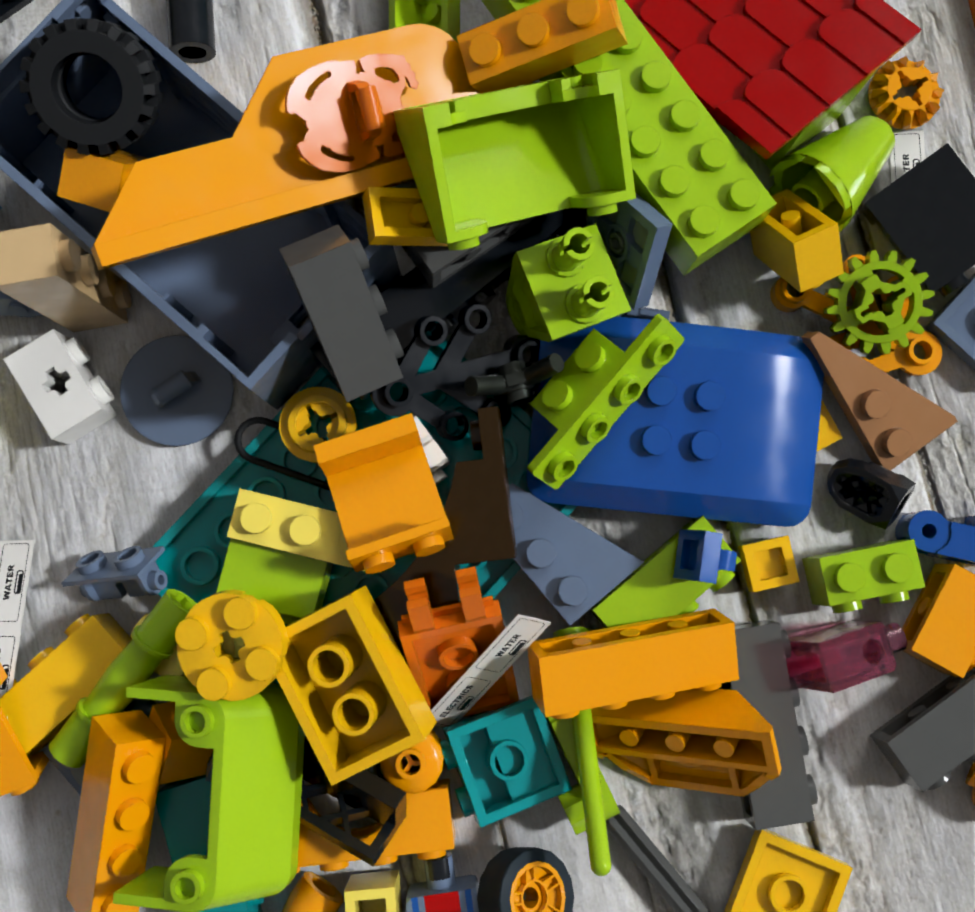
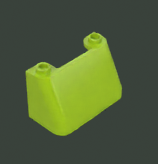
(519, 154)

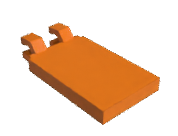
(450, 638)

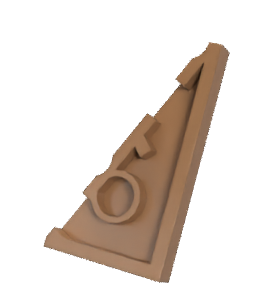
(882, 411)

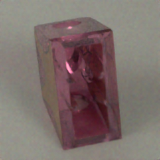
(844, 654)

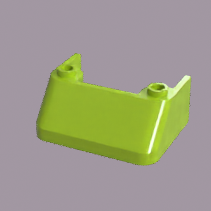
(251, 800)

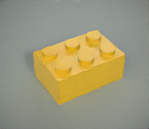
(352, 687)

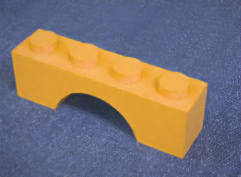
(424, 831)

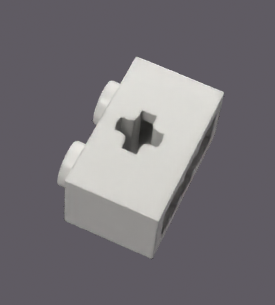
(41, 375)

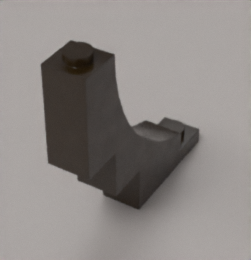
(479, 521)

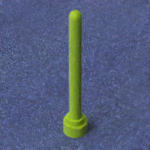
(590, 783)

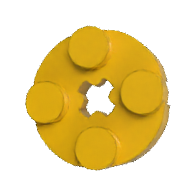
(205, 662)

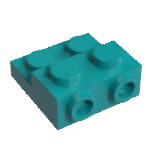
(504, 761)

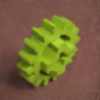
(890, 320)

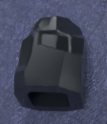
(869, 491)

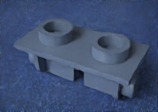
(116, 573)

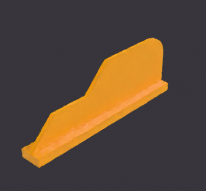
(258, 170)

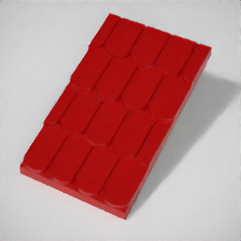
(775, 66)

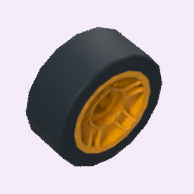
(528, 871)

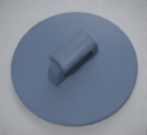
(175, 391)

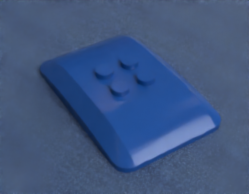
(711, 436)

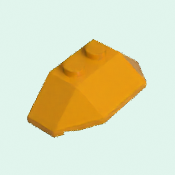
(691, 742)

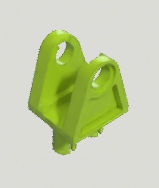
(564, 286)

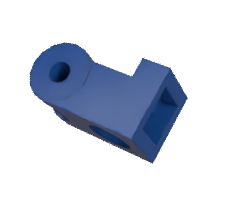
(939, 537)

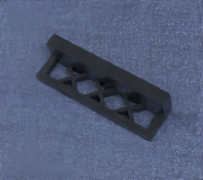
(363, 792)

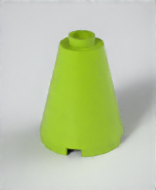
(837, 168)

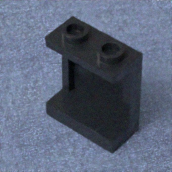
(931, 219)

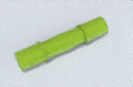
(135, 664)

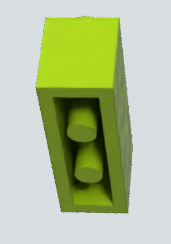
(652, 590)

